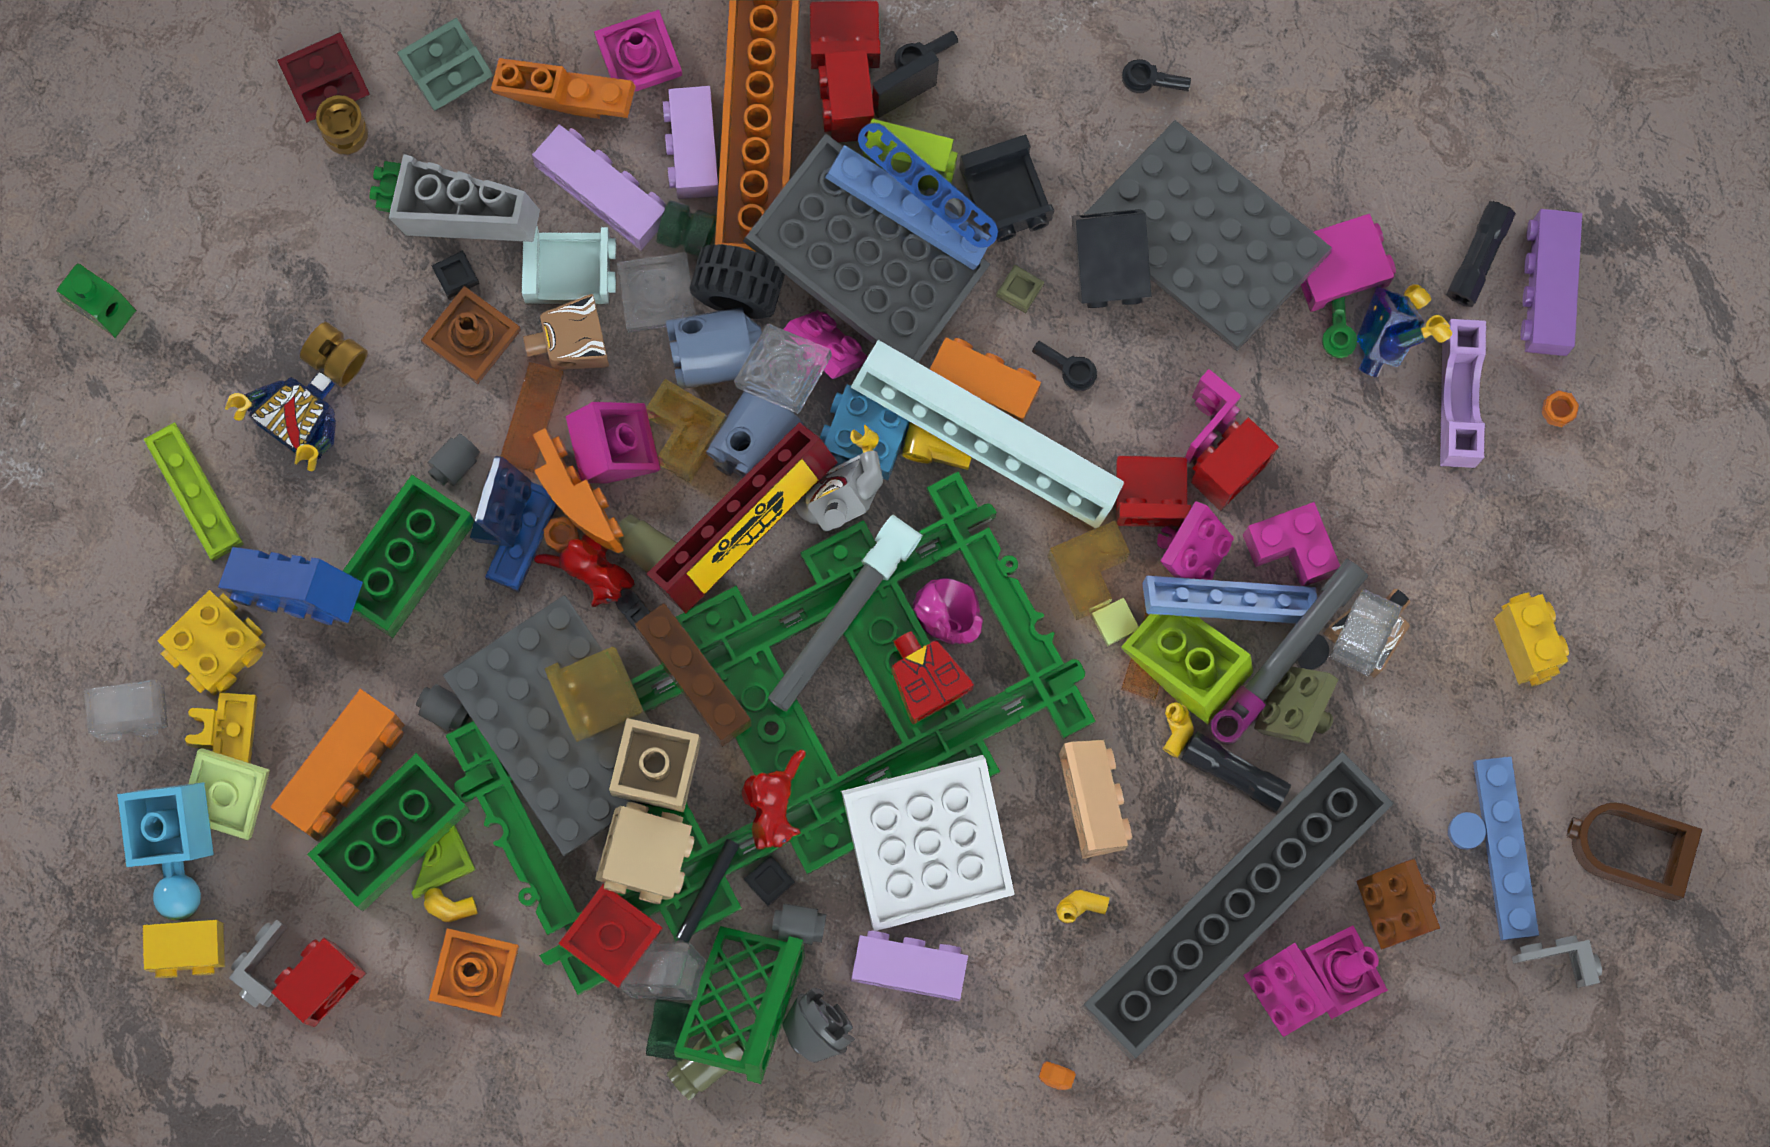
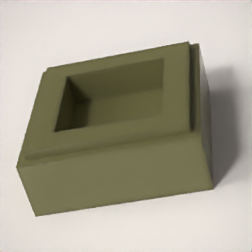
(1020, 289)

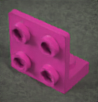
(1214, 398)

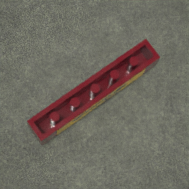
(742, 517)

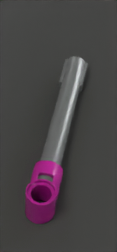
(1248, 700)

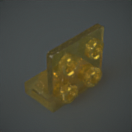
(594, 693)

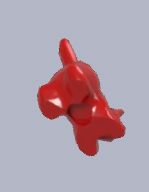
(588, 562)
(769, 798)

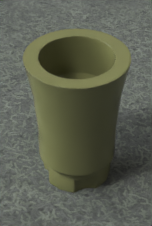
(643, 542)
(692, 1076)

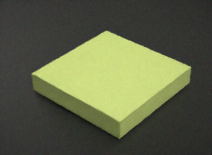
(232, 791)

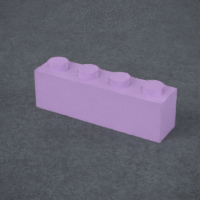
(600, 186)

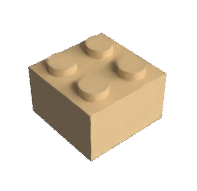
(655, 765)

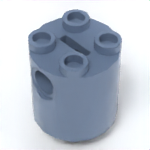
(711, 346)
(749, 434)

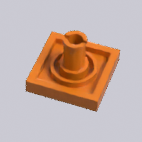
(474, 972)

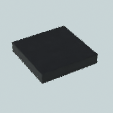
(905, 83)

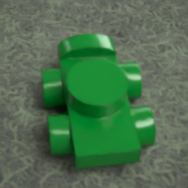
(388, 179)

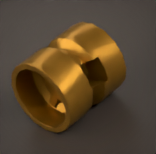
(342, 124)
(329, 351)

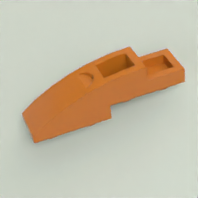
(561, 90)
(576, 497)

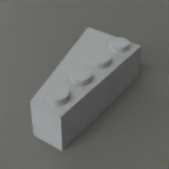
(456, 205)

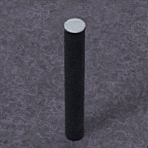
(707, 891)

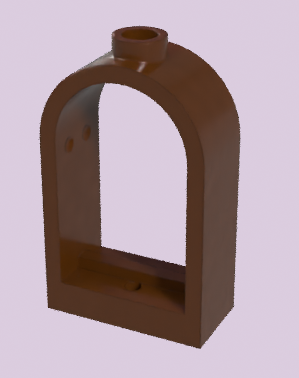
(1680, 858)

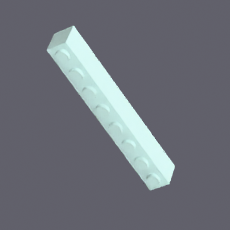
(987, 434)

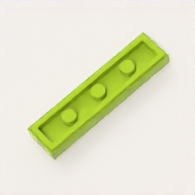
(193, 491)

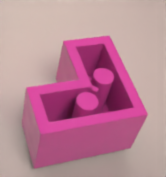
(1295, 535)

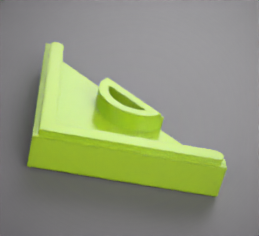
(443, 863)

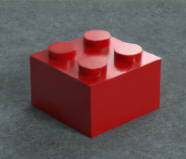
(845, 94)
(1234, 463)
(317, 981)

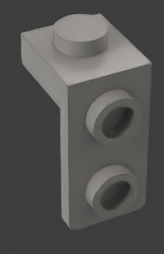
(1584, 963)
(252, 989)

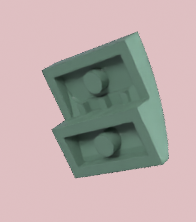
(445, 64)

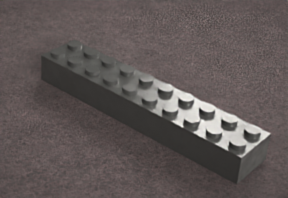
(1236, 906)

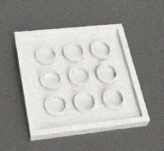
(928, 842)

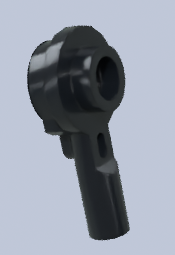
(913, 50)
(1141, 76)
(1077, 372)

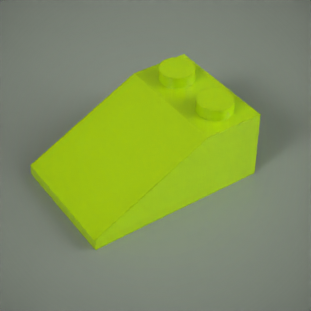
(1190, 661)

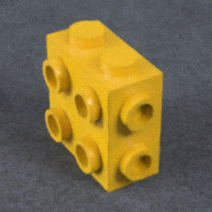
(1531, 638)
(212, 643)

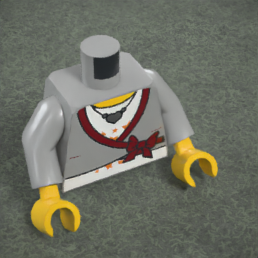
(846, 488)

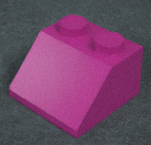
(612, 441)

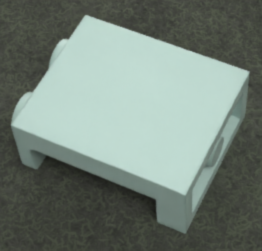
(568, 267)

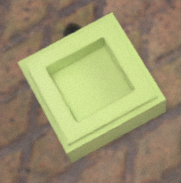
(1115, 621)

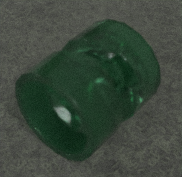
(698, 225)

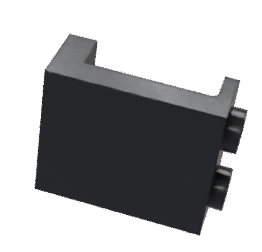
(1006, 187)
(1112, 257)

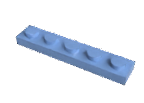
(895, 201)
(1226, 599)
(1506, 848)

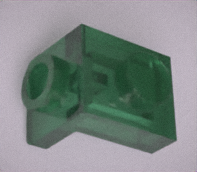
(666, 1028)

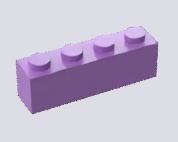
(1552, 282)

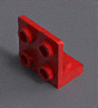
(844, 27)
(1152, 491)

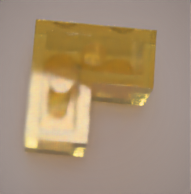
(692, 428)
(1079, 565)

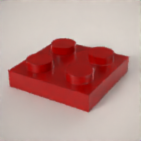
(610, 936)

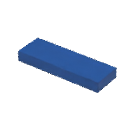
(513, 563)

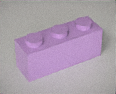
(691, 142)
(910, 966)

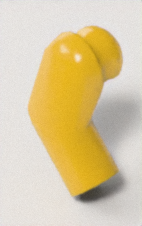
(1180, 726)
(1078, 903)
(447, 910)

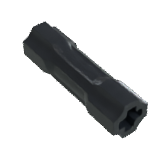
(1481, 253)
(1258, 784)

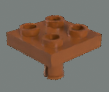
(471, 335)
(1399, 903)

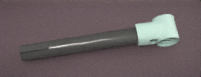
(894, 542)

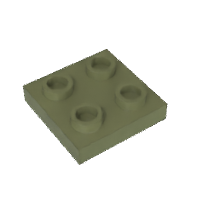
(1298, 706)

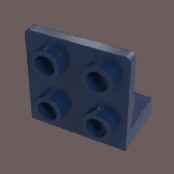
(501, 505)

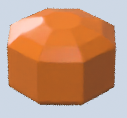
(1560, 408)
(559, 533)
(1056, 1076)

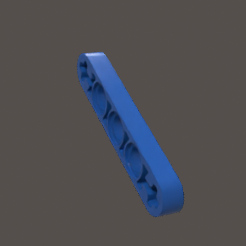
(945, 190)

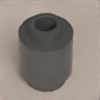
(453, 460)
(442, 708)
(799, 923)

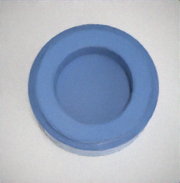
(1466, 830)

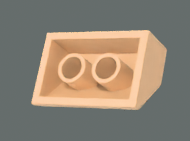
(1094, 797)

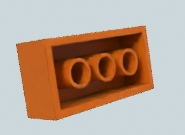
(339, 765)

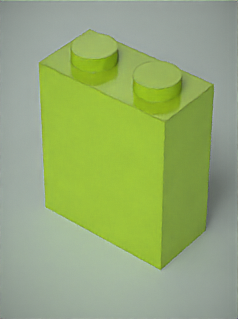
(932, 148)

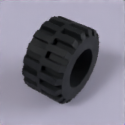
(737, 278)

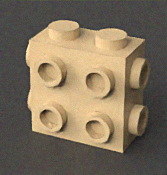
(645, 853)

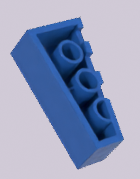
(290, 584)

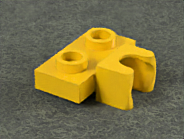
(227, 729)

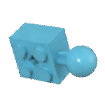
(167, 829)

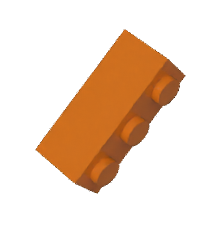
(987, 377)

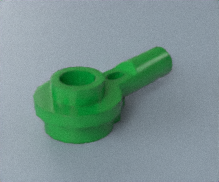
(1339, 338)

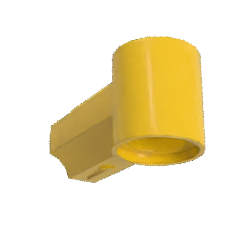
(924, 448)

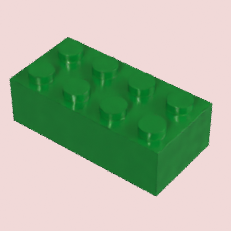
(406, 553)
(388, 832)

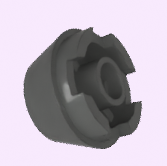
(817, 1027)

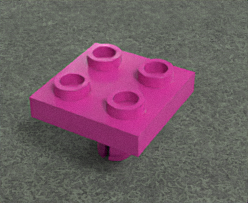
(639, 51)
(822, 330)
(1196, 546)
(1345, 970)
(1289, 990)

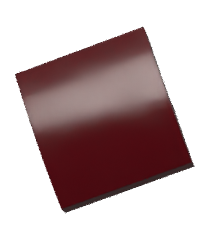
(322, 72)

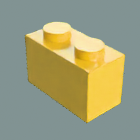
(183, 947)

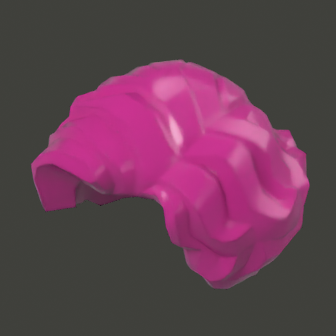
(949, 611)

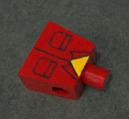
(927, 677)

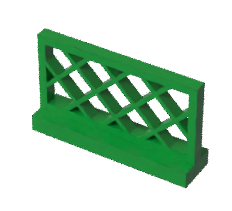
(771, 1011)

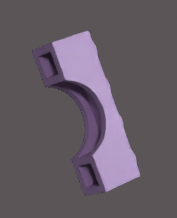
(1460, 413)

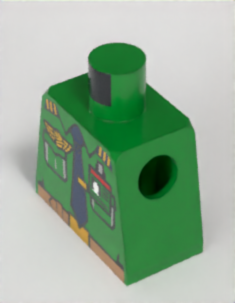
(92, 297)

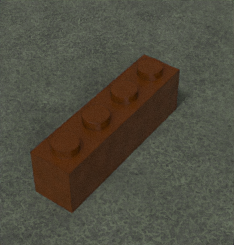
(693, 674)

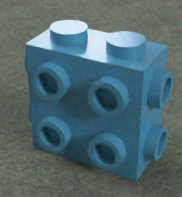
(853, 412)

